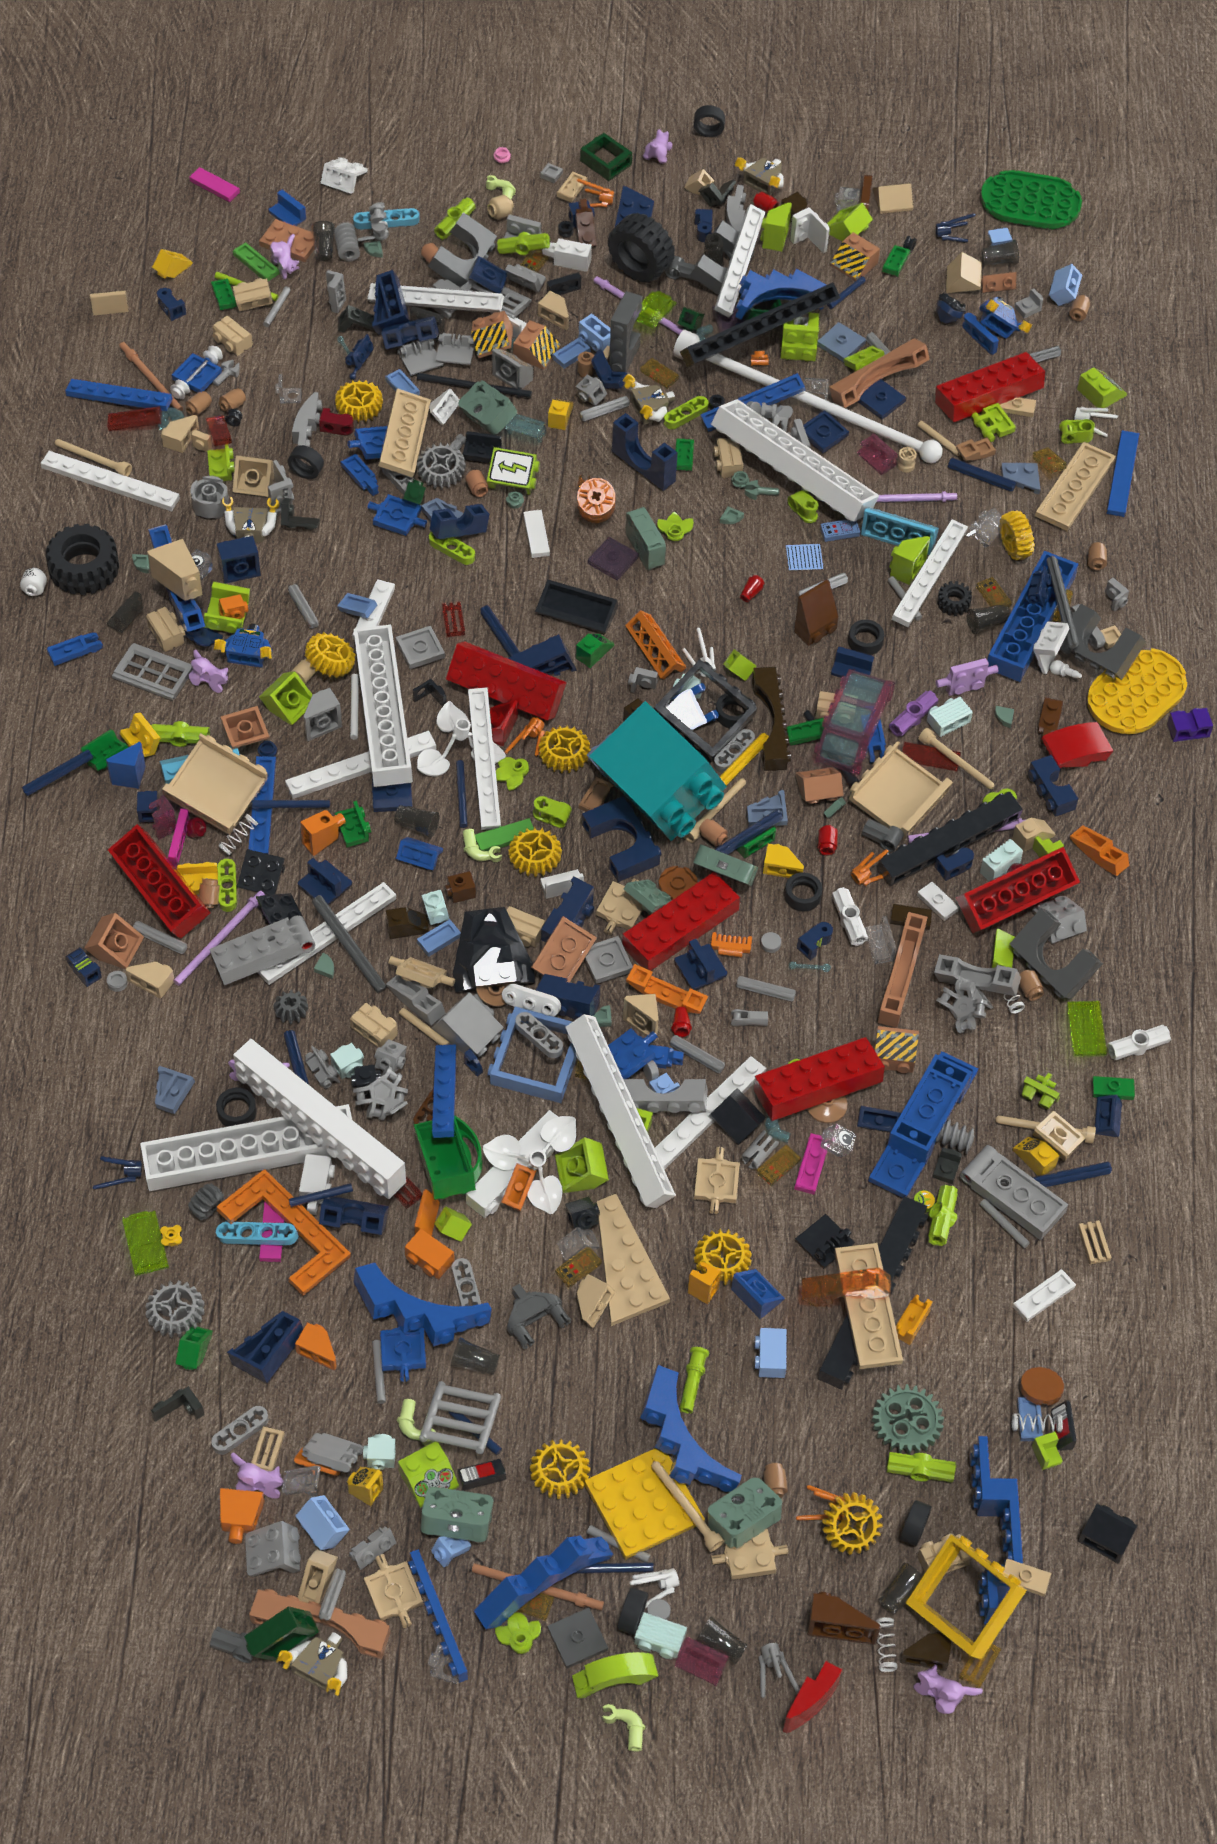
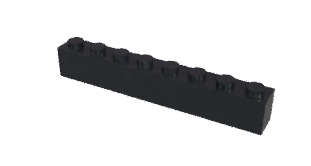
(949, 838)

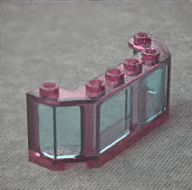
(853, 720)

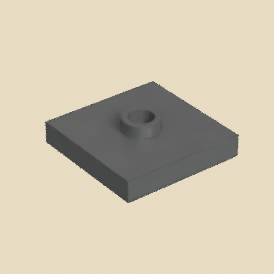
(577, 1638)

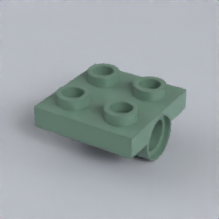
(648, 895)

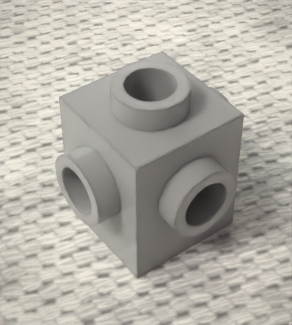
(591, 390)
(391, 1055)

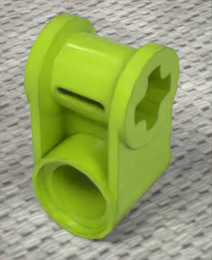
(1078, 431)
(804, 506)
(553, 812)

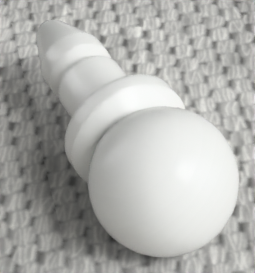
(1059, 668)

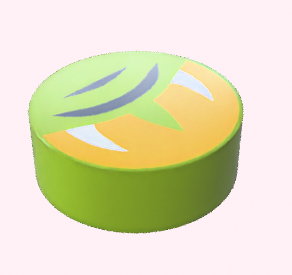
(926, 1198)

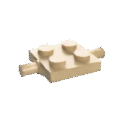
(619, 908)
(421, 972)
(717, 1180)
(752, 1558)
(393, 1591)

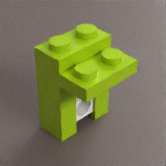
(800, 338)

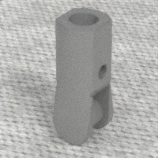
(744, 1018)

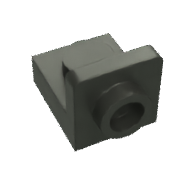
(947, 1165)

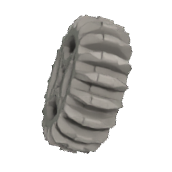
(439, 472)
(160, 1304)

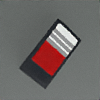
(1067, 1437)
(482, 1474)

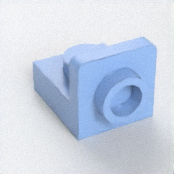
(663, 1084)
(448, 1548)

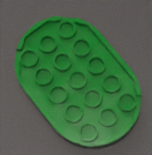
(1031, 199)

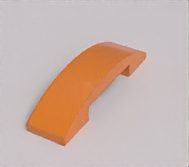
(665, 992)

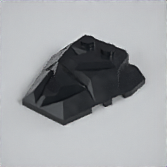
(490, 952)

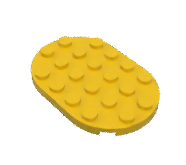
(1143, 695)

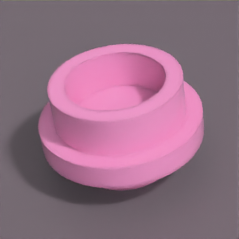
(502, 155)

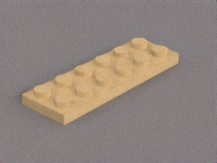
(404, 433)
(1075, 486)
(869, 1319)

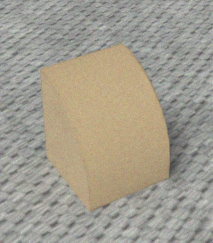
(697, 181)

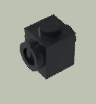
(364, 1076)
(582, 1213)

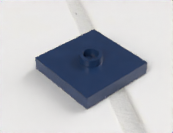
(488, 275)
(881, 399)
(824, 431)
(391, 797)

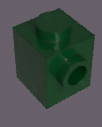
(690, 319)
(414, 492)

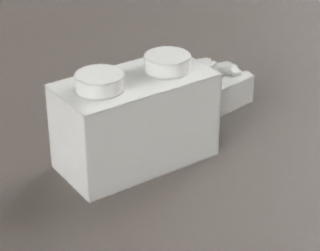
(570, 254)
(316, 1178)

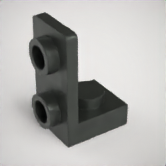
(713, 195)
(354, 315)
(292, 521)
(180, 1397)

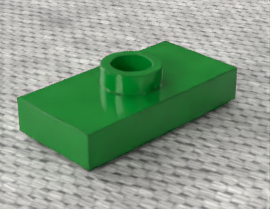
(896, 260)
(223, 294)
(685, 454)
(805, 731)
(1108, 1086)

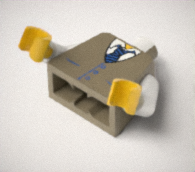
(762, 174)
(647, 400)
(250, 521)
(318, 1662)

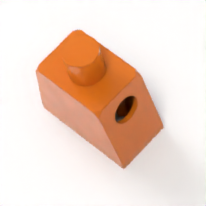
(320, 831)
(239, 1512)

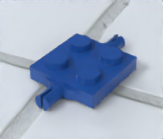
(369, 441)
(397, 514)
(632, 1052)
(402, 1350)

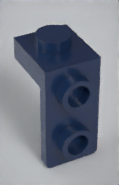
(609, 379)

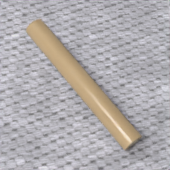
(934, 434)
(423, 1027)

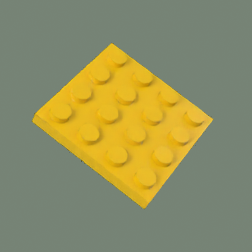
(639, 1504)

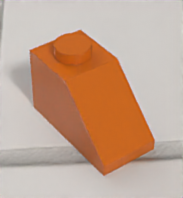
(316, 1345)

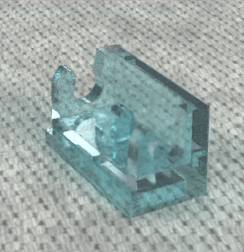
(527, 426)

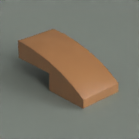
(977, 450)

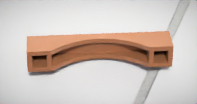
(853, 386)
(902, 970)
(366, 1635)

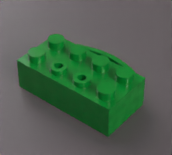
(449, 1159)

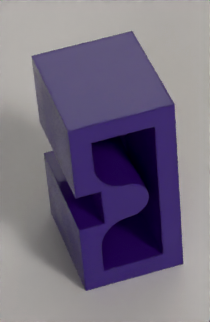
(1190, 725)

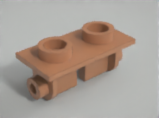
(998, 282)

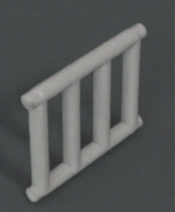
(436, 1403)

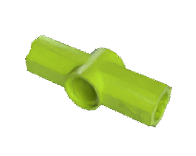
(443, 229)
(523, 243)
(180, 733)
(943, 1215)
(921, 1467)

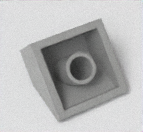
(511, 369)
(322, 714)

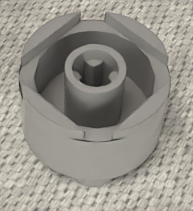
(208, 497)

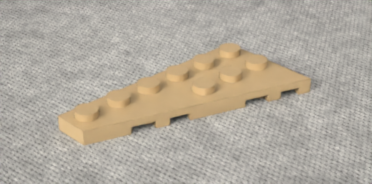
(627, 1265)

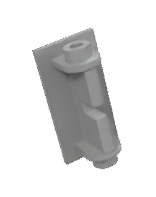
(327, 1072)
(379, 1542)

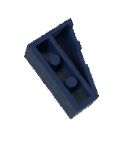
(389, 302)
(547, 657)
(574, 907)
(574, 998)
(267, 1348)

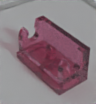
(878, 454)
(163, 818)
(701, 1661)

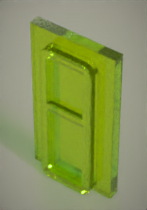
(655, 308)
(1086, 1028)
(145, 1242)

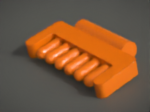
(731, 948)

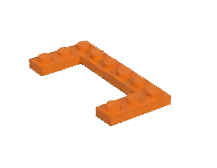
(330, 1251)

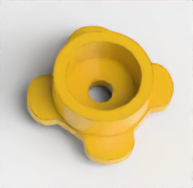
(175, 1239)

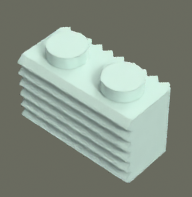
(949, 716)
(1000, 860)
(660, 1636)

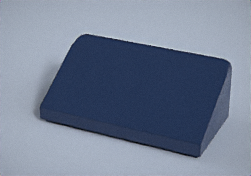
(1108, 1115)
(877, 1118)

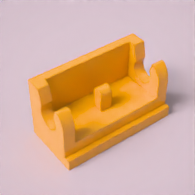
(704, 1285)
(913, 1319)

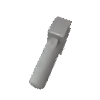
(228, 370)

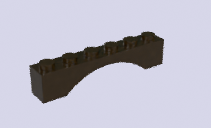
(766, 688)

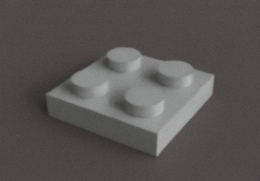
(420, 647)
(608, 960)

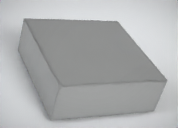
(551, 173)

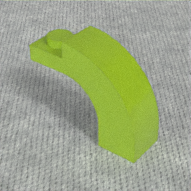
(614, 1670)

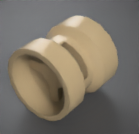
(906, 459)

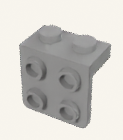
(1068, 914)
(273, 1548)

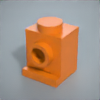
(233, 607)

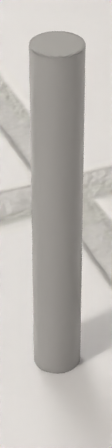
(276, 307)
(901, 593)
(1004, 1223)
(379, 1375)
(595, 1532)

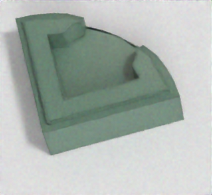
(373, 248)
(731, 516)
(141, 562)
(1005, 715)
(838, 804)
(325, 966)
(603, 1016)

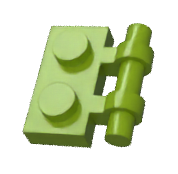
(998, 420)

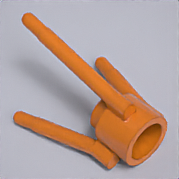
(605, 194)
(533, 729)
(862, 872)
(825, 1495)

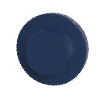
(267, 749)

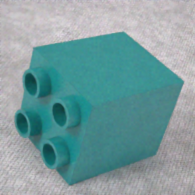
(659, 772)

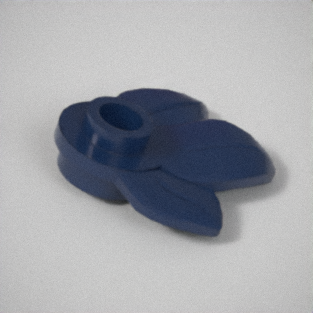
(203, 636)

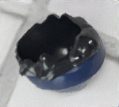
(949, 309)

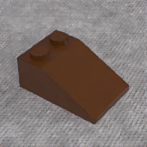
(816, 613)
(840, 1621)

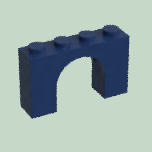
(625, 444)
(621, 816)

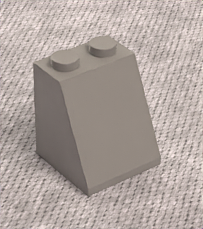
(469, 1026)

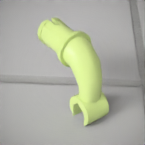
(507, 188)
(473, 851)
(406, 1421)
(634, 1725)

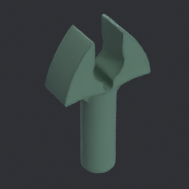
(756, 490)

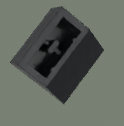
(1108, 1533)

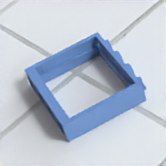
(526, 1085)

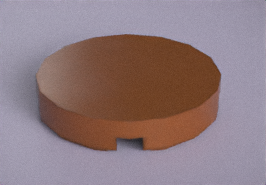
(676, 880)
(1042, 1386)

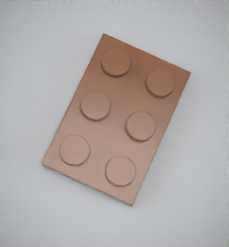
(280, 231)
(564, 950)

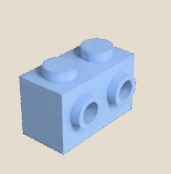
(1065, 285)
(594, 333)
(772, 1352)
(322, 1522)

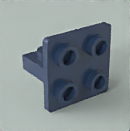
(324, 880)
(700, 965)

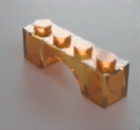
(865, 1283)

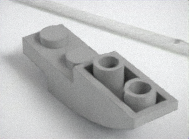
(735, 212)
(307, 420)

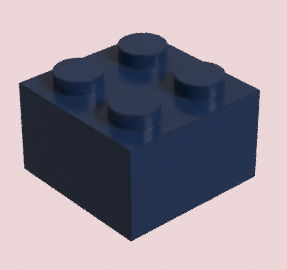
(238, 559)

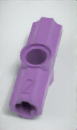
(913, 713)

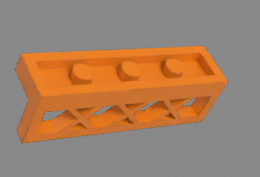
(661, 642)

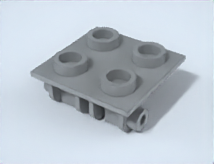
(455, 349)
(419, 357)

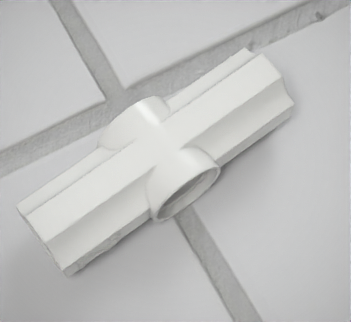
(853, 924)
(1149, 1039)

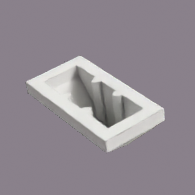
(444, 406)

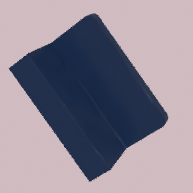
(850, 659)

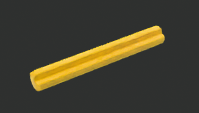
(754, 748)

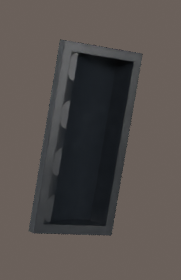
(577, 606)

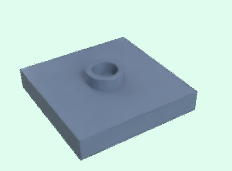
(841, 341)

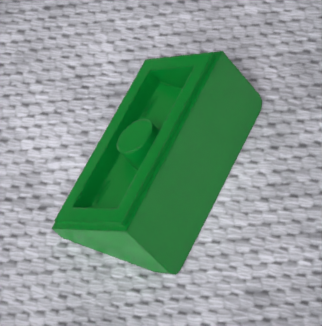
(757, 842)

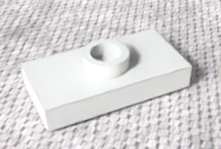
(938, 901)

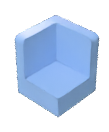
(999, 236)

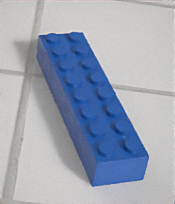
(1023, 627)

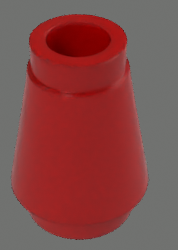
(752, 588)
(681, 1023)

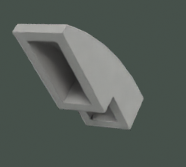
(417, 999)

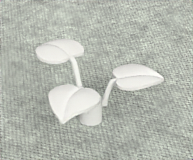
(450, 719)
(504, 1151)

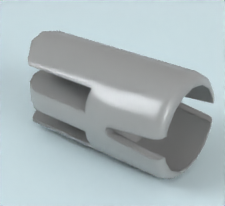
(757, 1152)

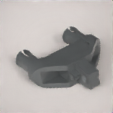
(530, 1308)

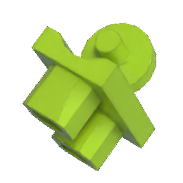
(1049, 1095)

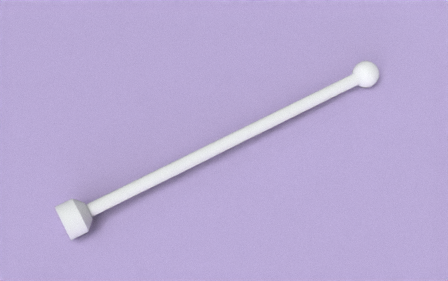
(929, 451)

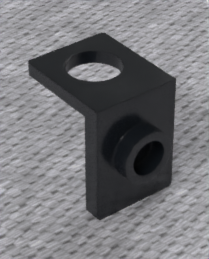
(430, 688)

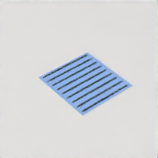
(804, 557)

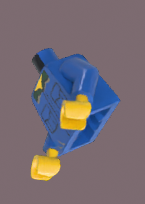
(1001, 318)
(245, 647)

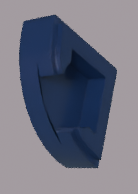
(472, 1062)

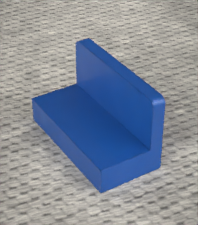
(288, 209)
(418, 853)

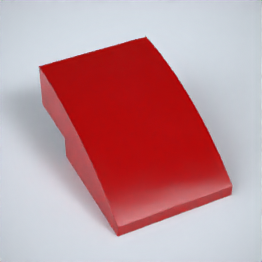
(1078, 745)
(812, 1697)

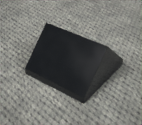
(737, 1116)

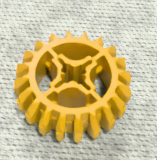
(359, 400)
(1016, 535)
(330, 655)
(561, 755)
(540, 860)
(737, 1252)
(576, 1462)
(844, 1528)

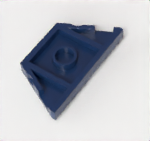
(633, 202)

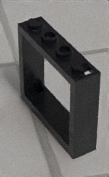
(688, 734)

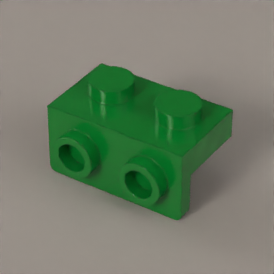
(103, 748)
(355, 829)

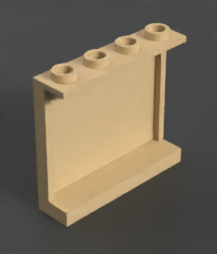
(216, 784)
(898, 791)

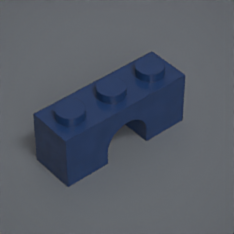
(418, 329)
(446, 525)
(1058, 798)
(339, 1210)

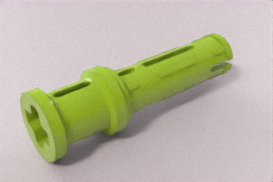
(695, 1370)

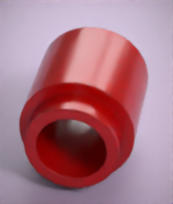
(765, 202)
(827, 840)

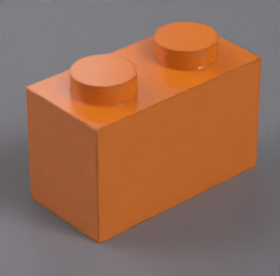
(429, 1254)

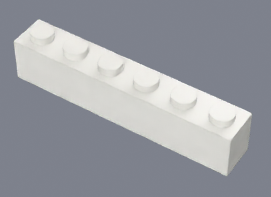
(493, 1184)

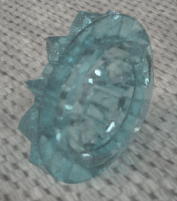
(173, 413)

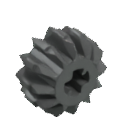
(290, 1007)
(205, 1201)

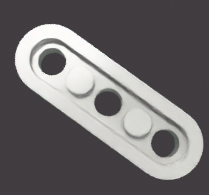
(539, 1000)

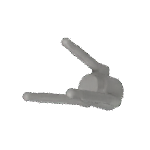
(773, 1657)

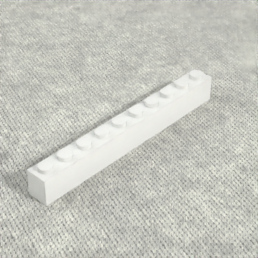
(620, 1111)

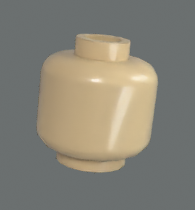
(500, 207)

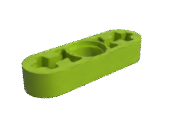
(691, 406)
(456, 553)
(222, 878)

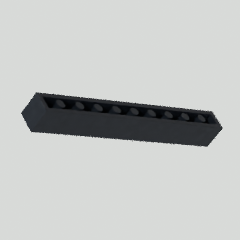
(759, 325)
(893, 1251)

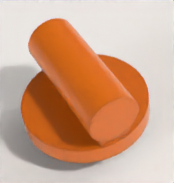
(759, 358)

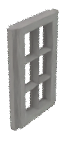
(507, 293)
(149, 686)

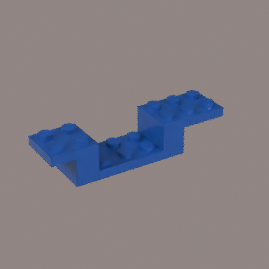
(920, 1123)
(995, 1499)

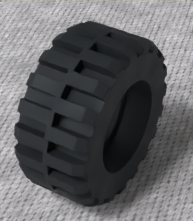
(641, 247)
(80, 541)

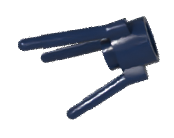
(944, 228)
(132, 1168)

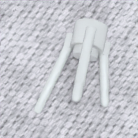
(1085, 413)
(704, 658)
(666, 1579)

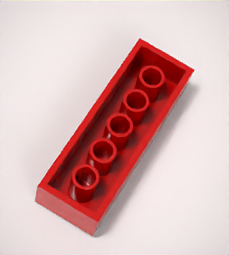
(989, 386)
(506, 680)
(159, 881)
(1017, 890)
(680, 921)
(818, 1078)

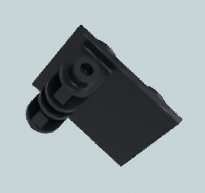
(261, 872)
(277, 907)
(823, 1238)

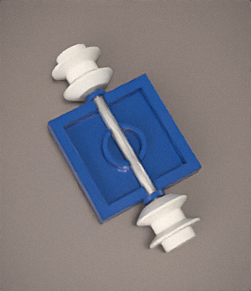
(196, 372)

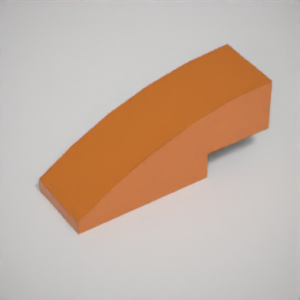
(1100, 850)

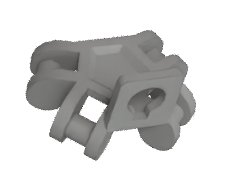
(379, 227)
(778, 414)
(965, 1007)
(383, 1093)

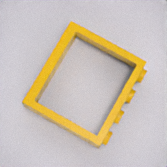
(935, 1574)

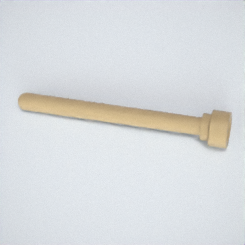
(122, 467)
(928, 737)
(694, 834)
(1088, 1132)
(712, 1540)

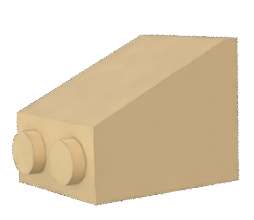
(176, 569)

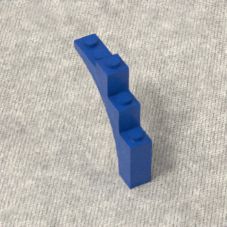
(772, 287)
(187, 611)
(412, 1313)
(674, 1439)
(542, 1573)

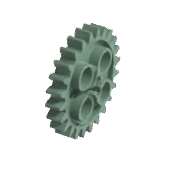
(914, 1436)

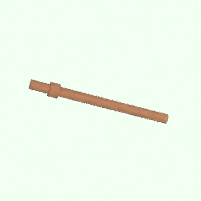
(132, 356)
(579, 1599)

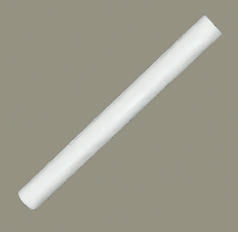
(354, 706)

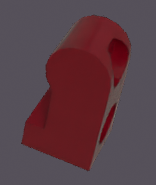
(336, 423)

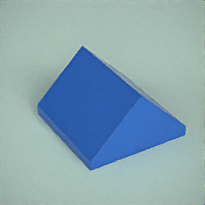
(127, 767)
(756, 1292)

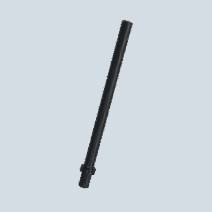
(468, 384)

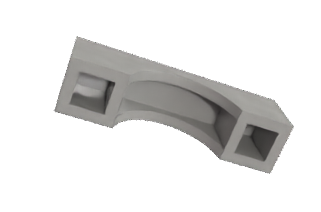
(997, 979)
(688, 1097)

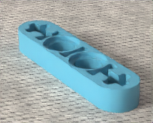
(361, 219)
(257, 1231)

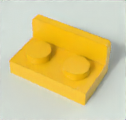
(141, 732)
(195, 873)

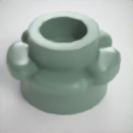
(740, 479)
(515, 499)

